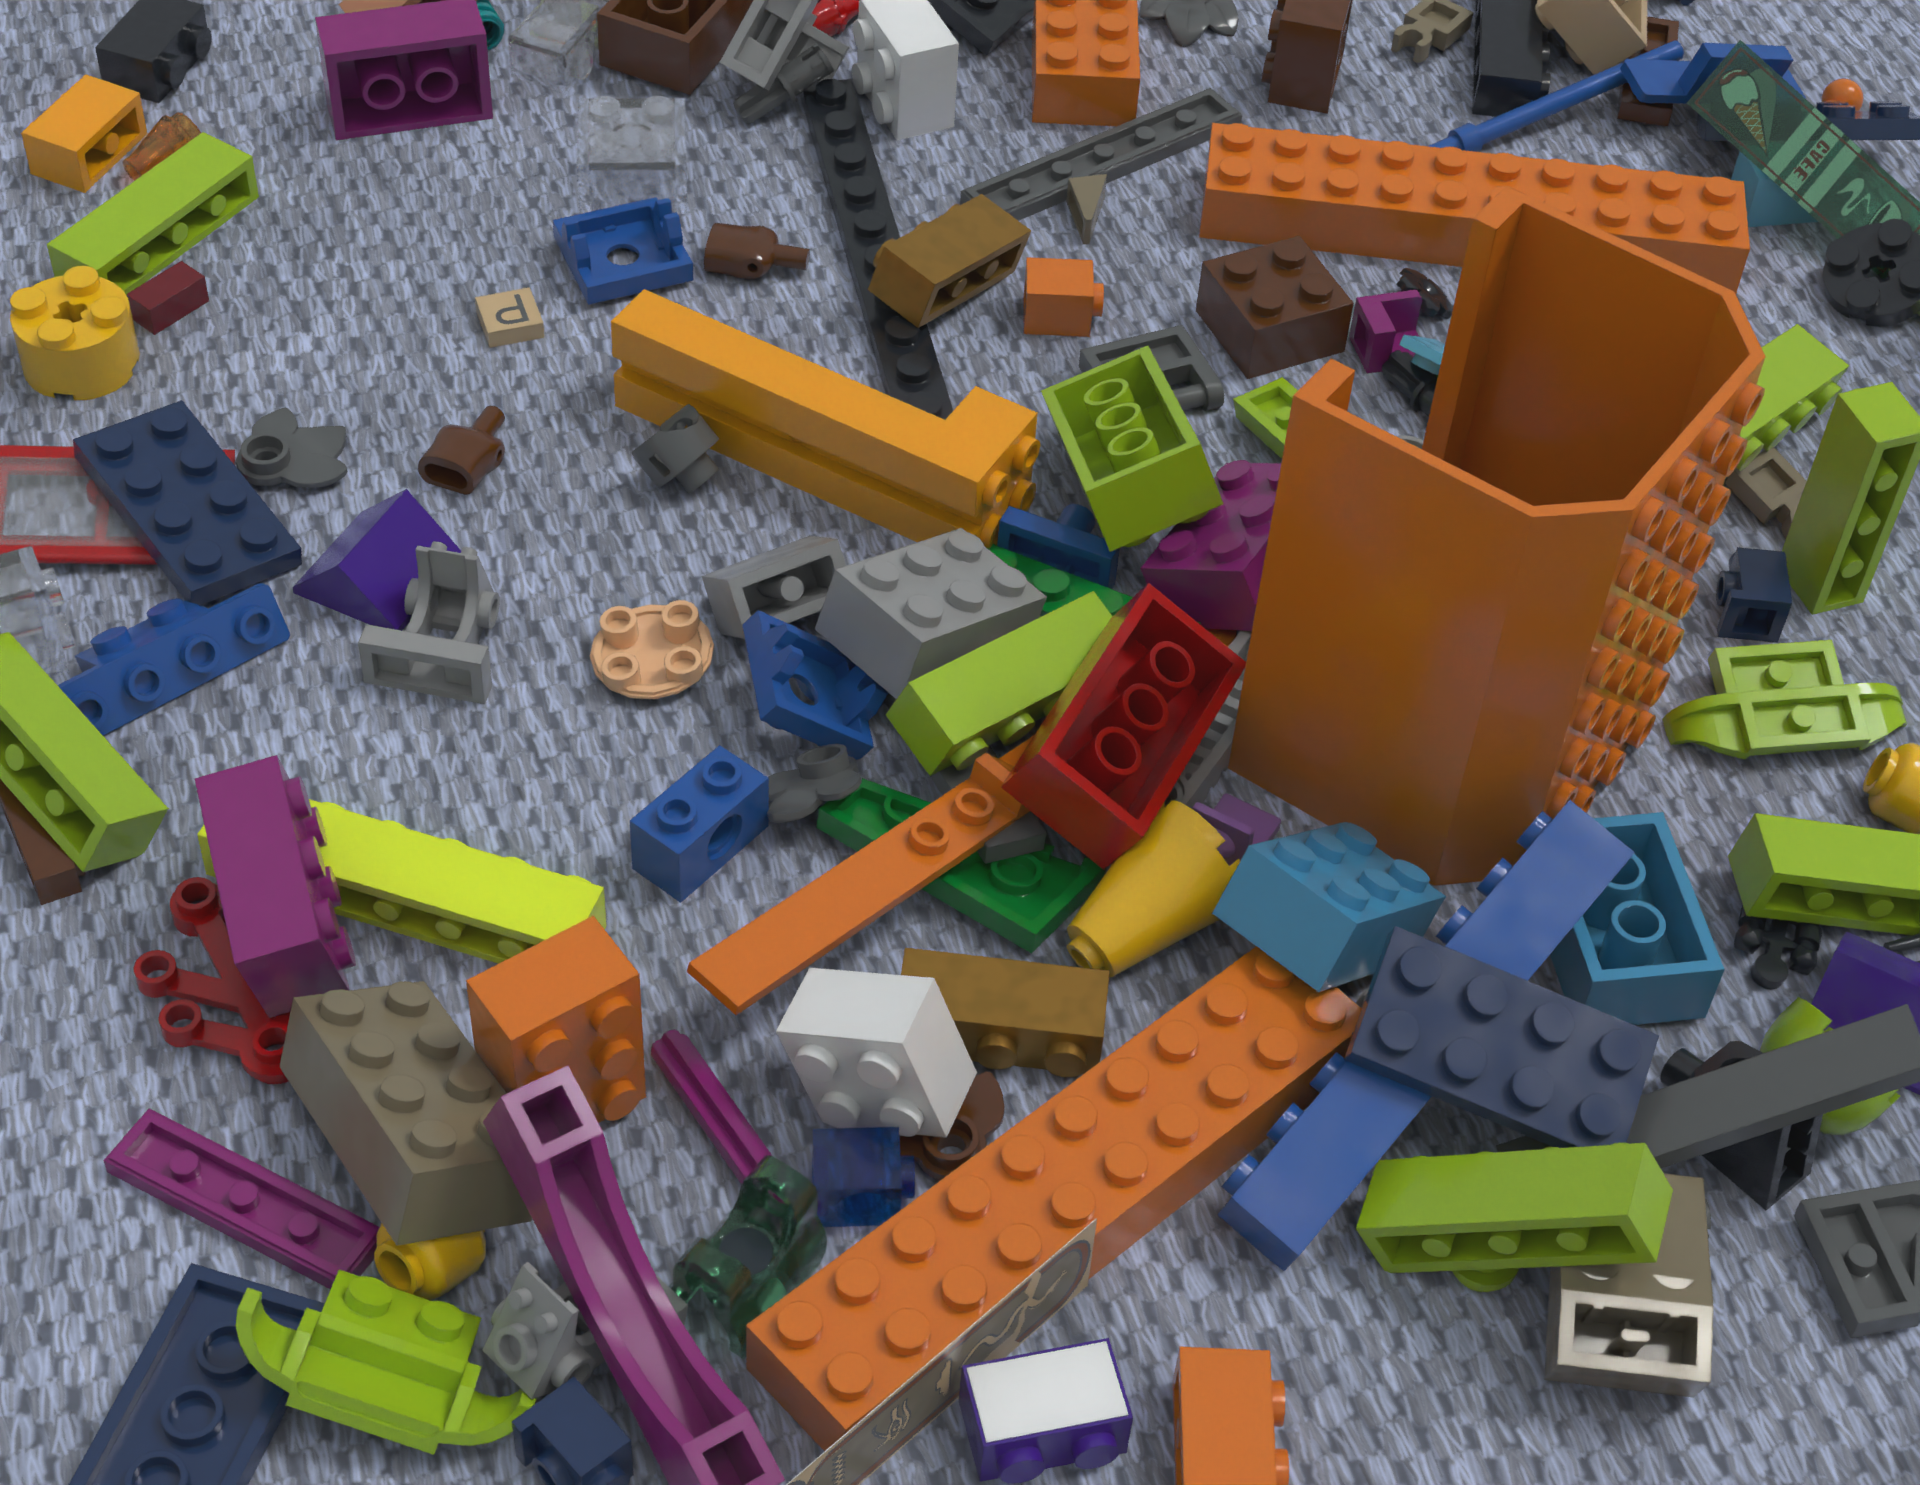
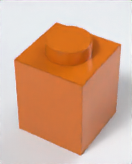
(1060, 297)

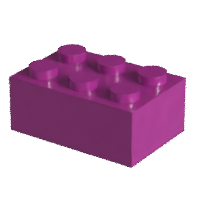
(405, 68)
(1218, 561)
(274, 883)

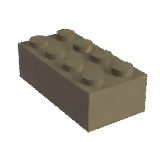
(403, 1108)

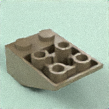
(1639, 1321)

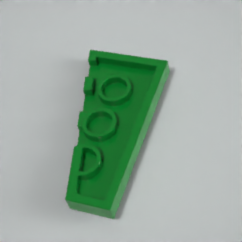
(1013, 897)

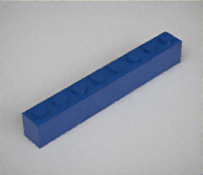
(1360, 1113)

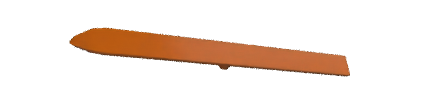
(865, 884)

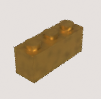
(948, 260)
(1020, 1009)

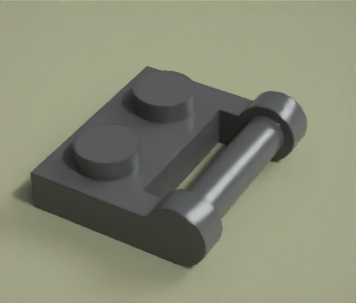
(1177, 358)

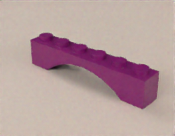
(575, 1201)

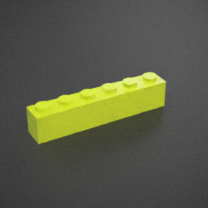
(445, 888)

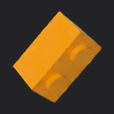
(84, 133)

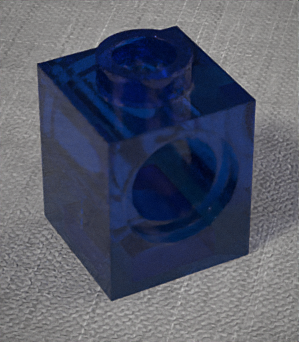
(860, 1175)

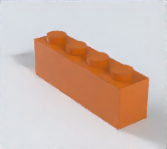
(1227, 1418)

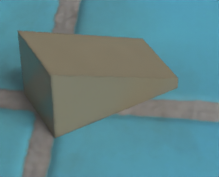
(1085, 202)

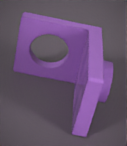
(1239, 825)

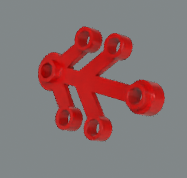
(227, 992)

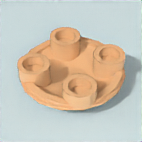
(651, 649)

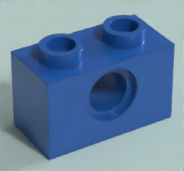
(699, 823)

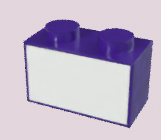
(1045, 1411)

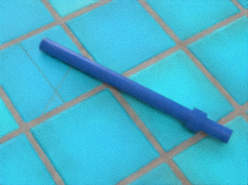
(1473, 137)

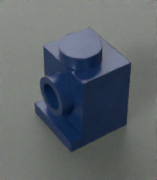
(1754, 595)
(573, 1440)

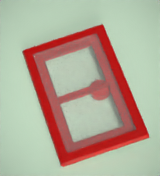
(61, 511)

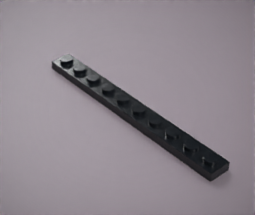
(864, 224)

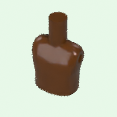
(749, 251)
(464, 454)

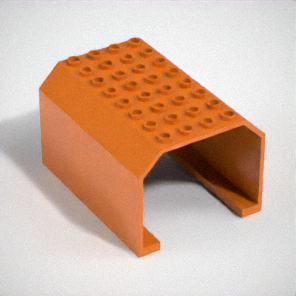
(1497, 609)

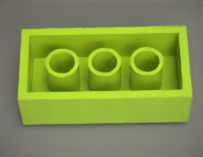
(1132, 449)

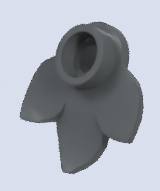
(1191, 18)
(292, 454)
(822, 775)

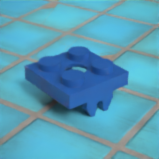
(640, 227)
(841, 690)

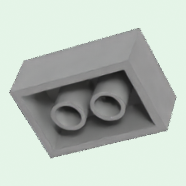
(924, 607)

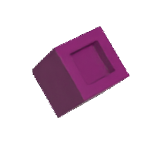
(1380, 325)

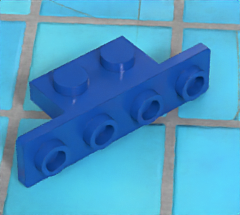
(1679, 80)
(171, 654)

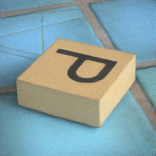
(509, 317)

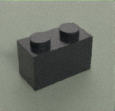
(154, 46)

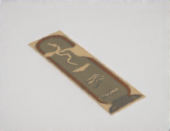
(938, 1382)

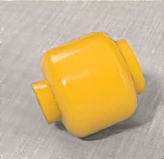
(1895, 787)
(429, 1266)

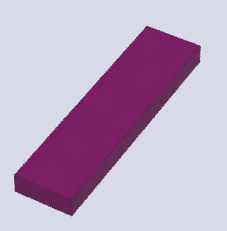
(243, 1199)

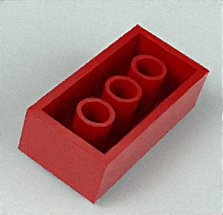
(1125, 727)

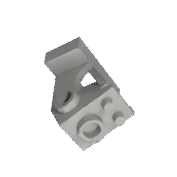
(774, 35)
(447, 596)
(537, 1338)

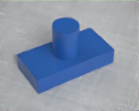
(1061, 543)

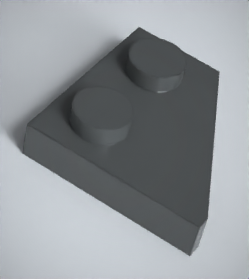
(1868, 1254)

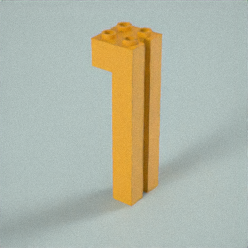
(826, 429)

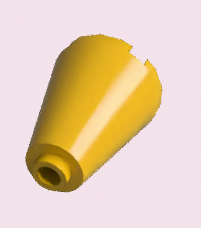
(1152, 893)

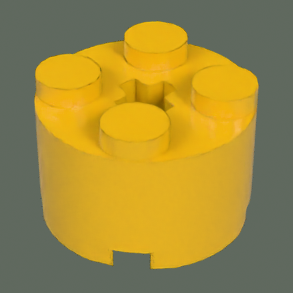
(74, 335)

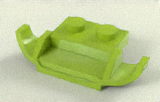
(1784, 703)
(381, 1365)

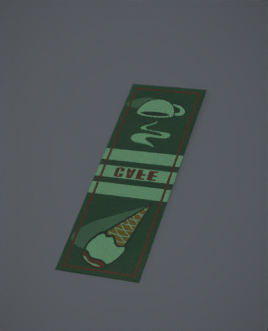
(1800, 147)

